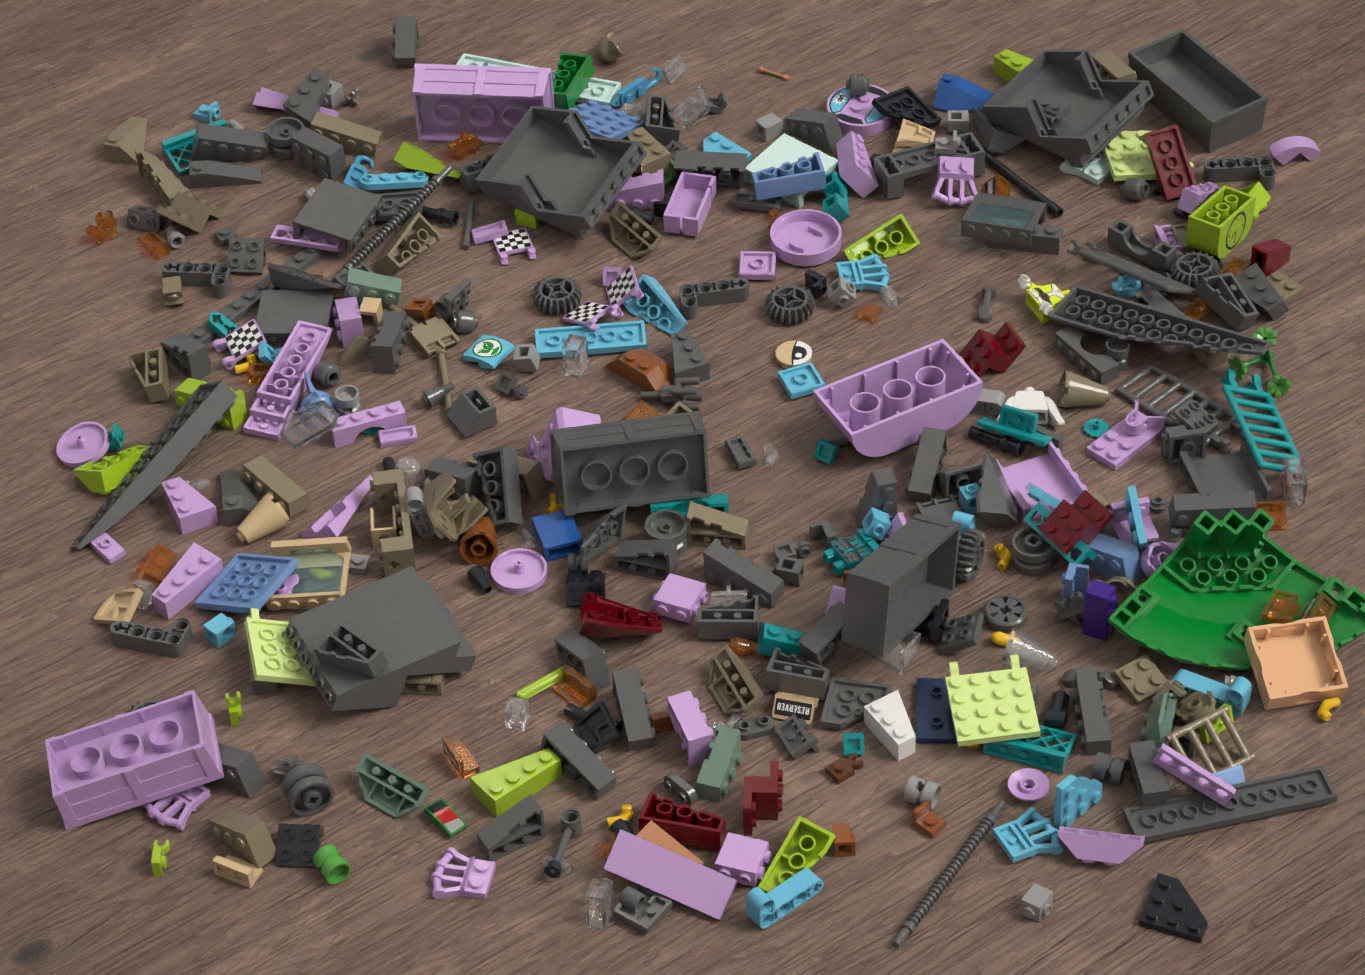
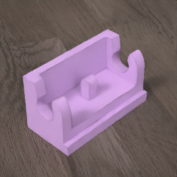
(1168, 237)

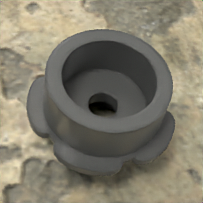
(1157, 504)

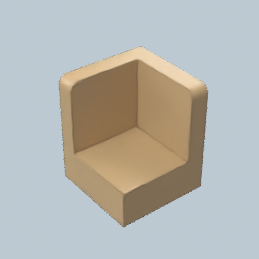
(373, 308)

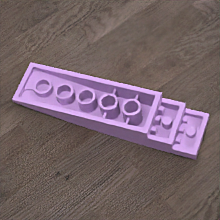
(286, 380)

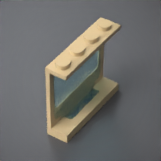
(321, 571)

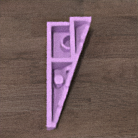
(275, 100)
(339, 514)

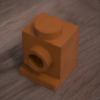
(845, 840)

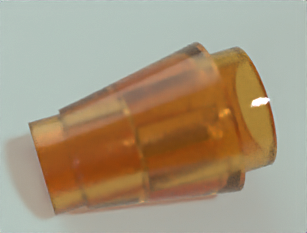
(743, 646)

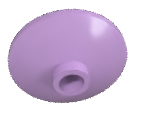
(1028, 784)

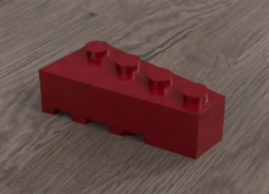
(683, 823)

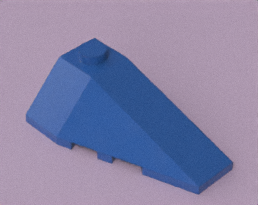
(959, 94)

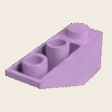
(1194, 195)

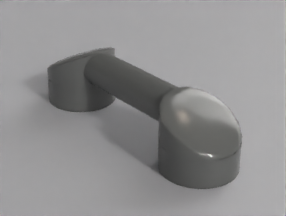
(984, 312)
(1107, 677)

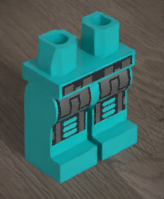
(849, 551)

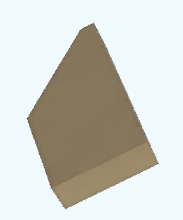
(355, 349)

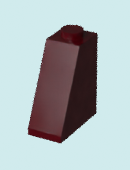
(1270, 255)

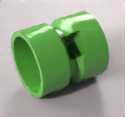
(331, 864)

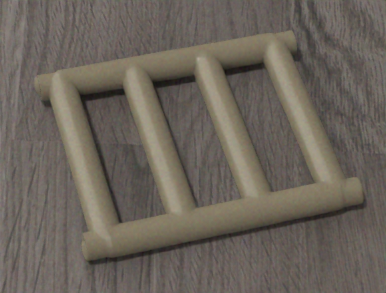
(1206, 722)

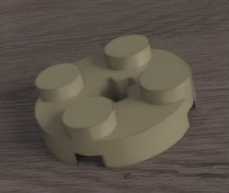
(1195, 706)

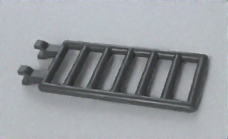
(1130, 269)
(1213, 438)

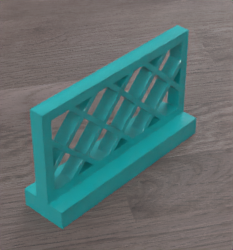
(180, 144)
(1031, 754)

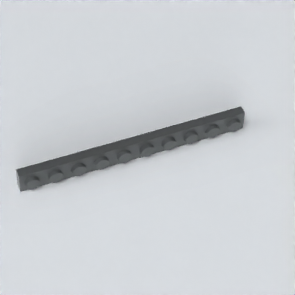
(251, 298)

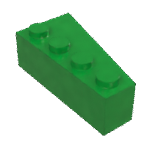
(571, 78)

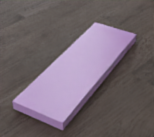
(670, 874)

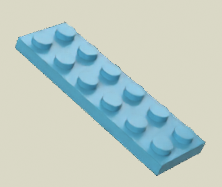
(606, 339)

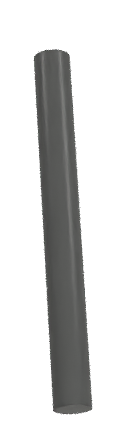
(468, 225)

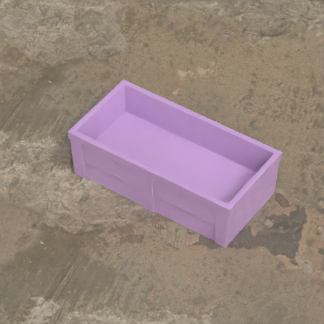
(476, 99)
(133, 759)

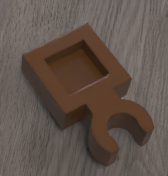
(842, 770)

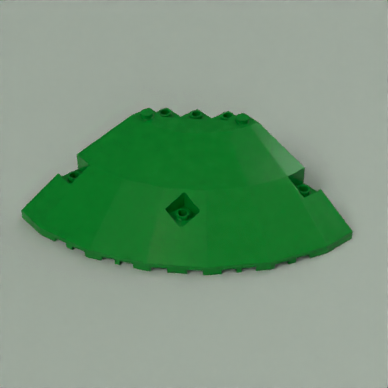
(1220, 587)

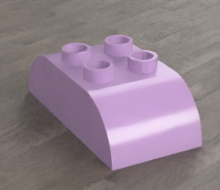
(896, 399)

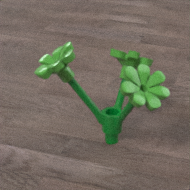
(1278, 384)

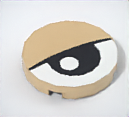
(793, 354)

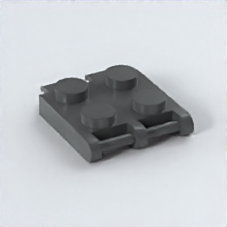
(941, 511)

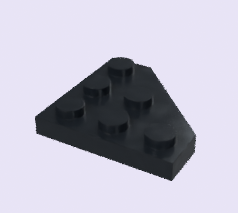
(907, 105)
(1173, 910)

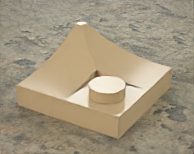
(913, 134)
(119, 606)

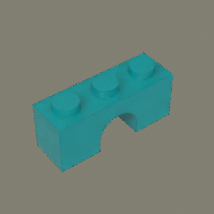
(837, 200)

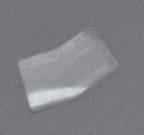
(889, 297)

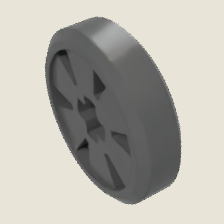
(998, 605)

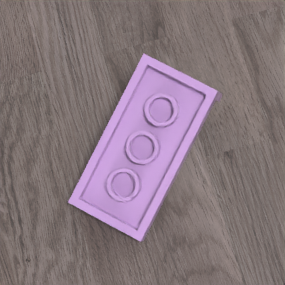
(1126, 438)

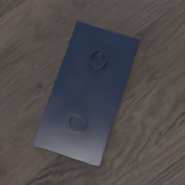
(933, 712)

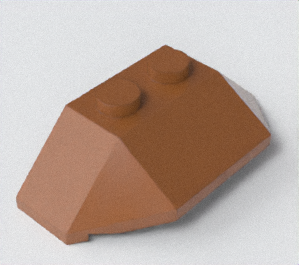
(642, 369)

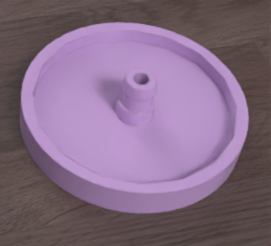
(83, 444)
(519, 571)

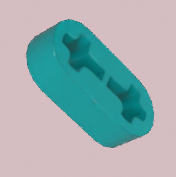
(222, 326)

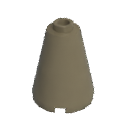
(1080, 391)

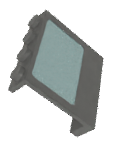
(1002, 219)

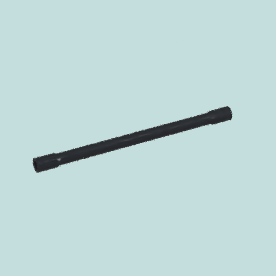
(1052, 207)

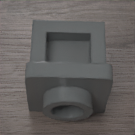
(717, 104)
(824, 531)

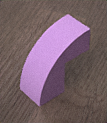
(1289, 147)

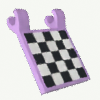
(515, 242)
(622, 288)
(589, 313)
(240, 343)

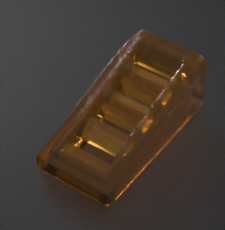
(154, 244)
(257, 372)

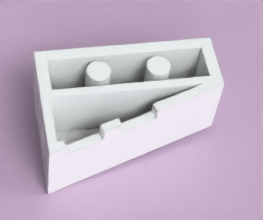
(891, 725)

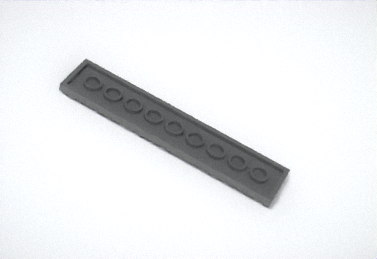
(1251, 801)

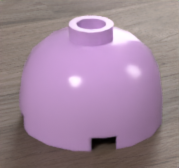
(1154, 556)

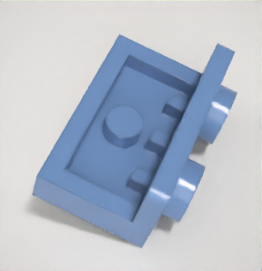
(1075, 580)

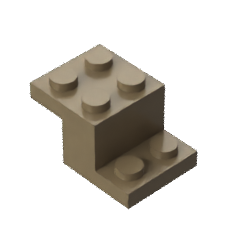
(189, 211)

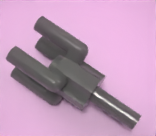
(673, 393)

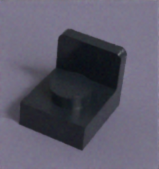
(660, 206)
(815, 282)

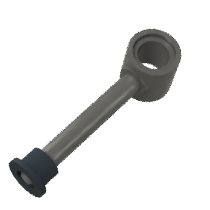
(570, 827)

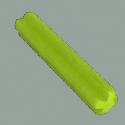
(540, 684)

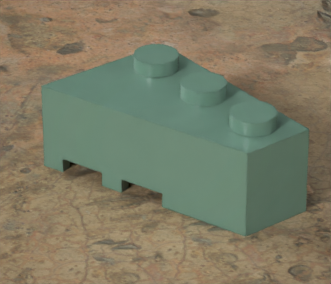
(372, 285)
(721, 764)

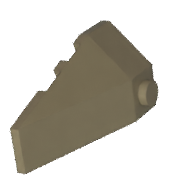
(124, 140)

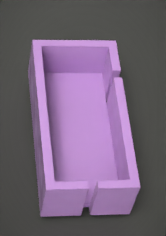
(689, 203)

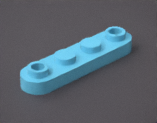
(393, 181)

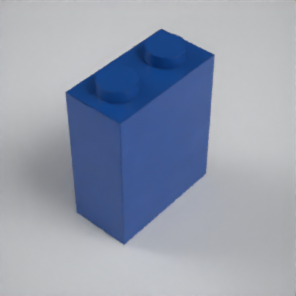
(556, 535)

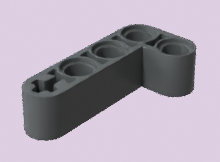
(1241, 169)
(201, 275)
(711, 293)
(153, 640)

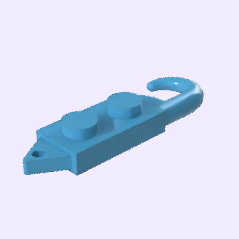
(635, 89)
(357, 170)

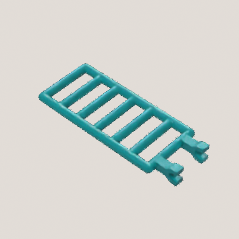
(1255, 389)

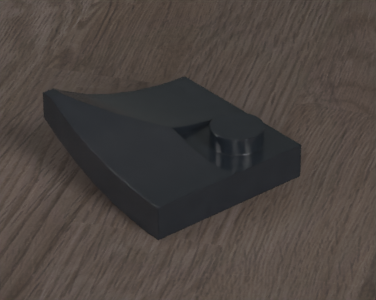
(596, 727)

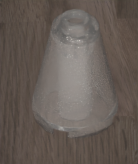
(1030, 652)

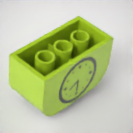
(1221, 222)

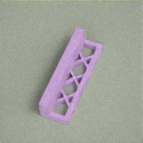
(309, 238)
(1194, 775)

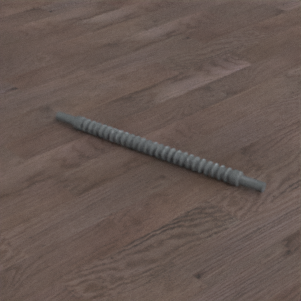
(396, 220)
(959, 860)

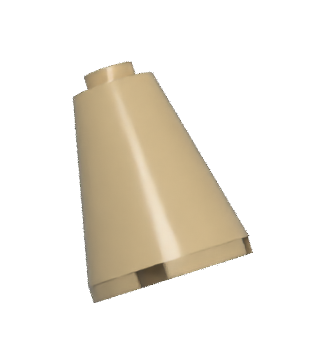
(262, 520)

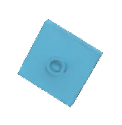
(800, 380)

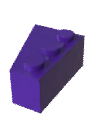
(1099, 605)

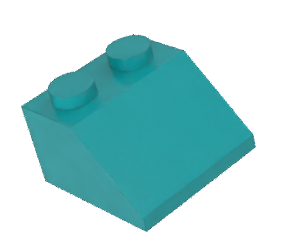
(775, 636)

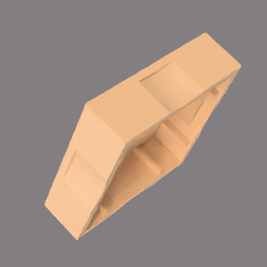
(1295, 663)

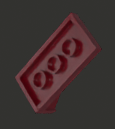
(1169, 161)

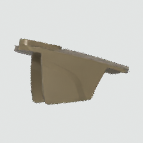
(448, 516)

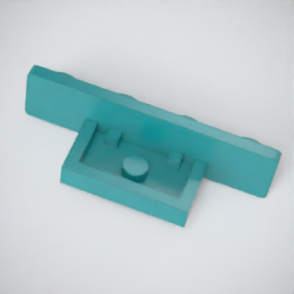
(1016, 423)

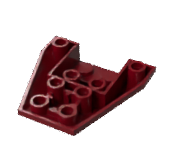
(608, 618)

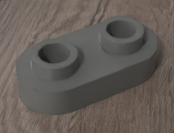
(755, 727)
(680, 788)

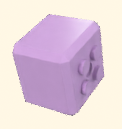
(562, 418)

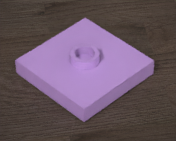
(757, 265)

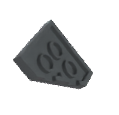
(847, 701)

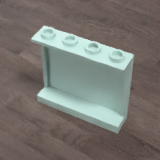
(788, 150)

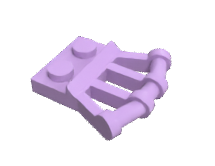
(955, 169)
(189, 799)
(475, 881)

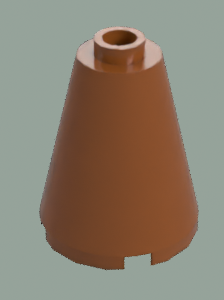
(480, 543)

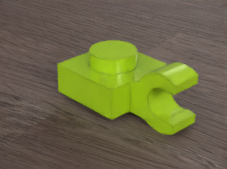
(235, 709)
(159, 859)

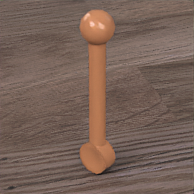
(786, 77)

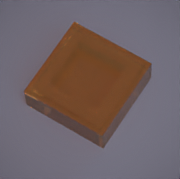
(869, 312)

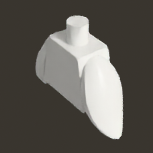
(1036, 403)

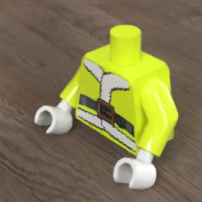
(1041, 298)

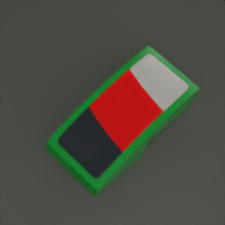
(446, 817)

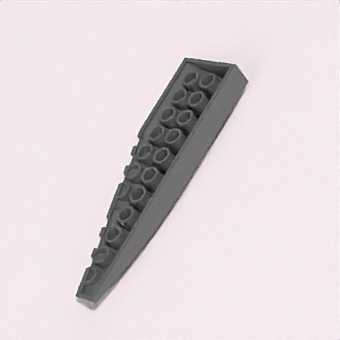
(1138, 322)
(167, 450)

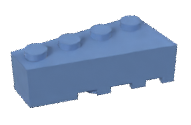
(790, 178)
(1113, 558)

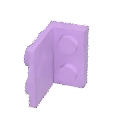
(1120, 521)

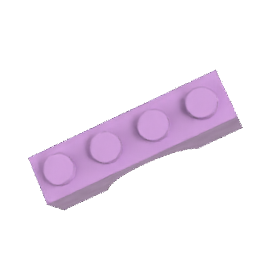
(384, 416)

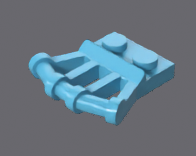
(863, 274)
(1037, 493)
(1018, 844)

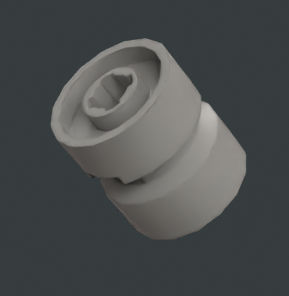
(347, 400)
(919, 791)

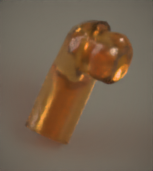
(774, 214)

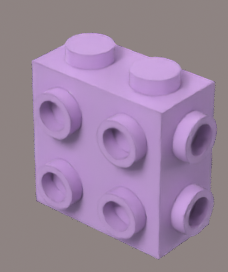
(679, 598)
(743, 858)

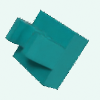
(826, 451)
(853, 743)

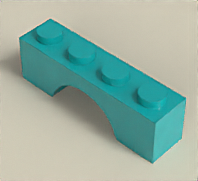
(715, 501)

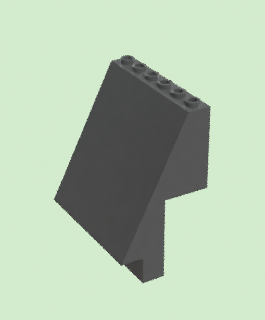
(1068, 77)
(560, 169)
(401, 619)

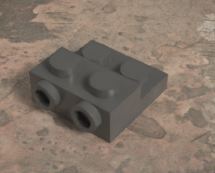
(1180, 439)

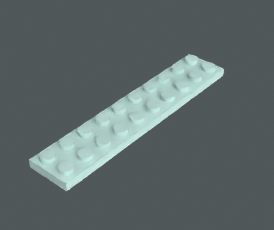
(596, 89)

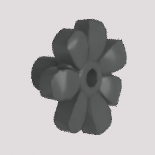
(351, 98)

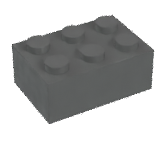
(318, 154)

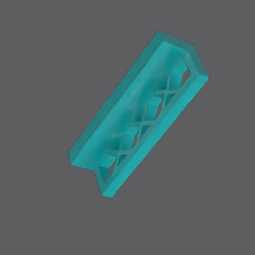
(1083, 547)

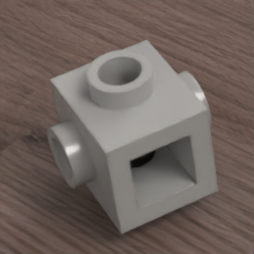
(842, 292)

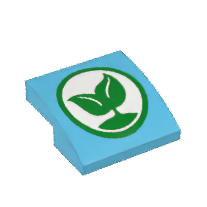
(488, 351)

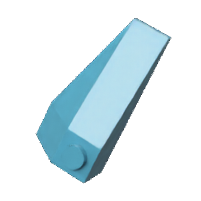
(656, 306)

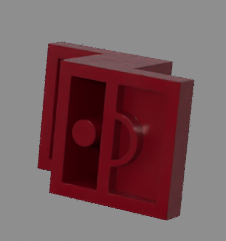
(992, 350)
(1075, 522)
(762, 798)

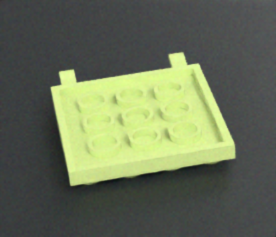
(1130, 157)
(273, 653)
(992, 705)

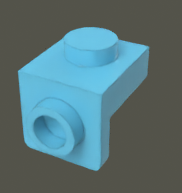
(267, 353)

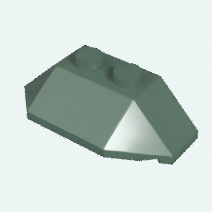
(1160, 719)
(388, 787)

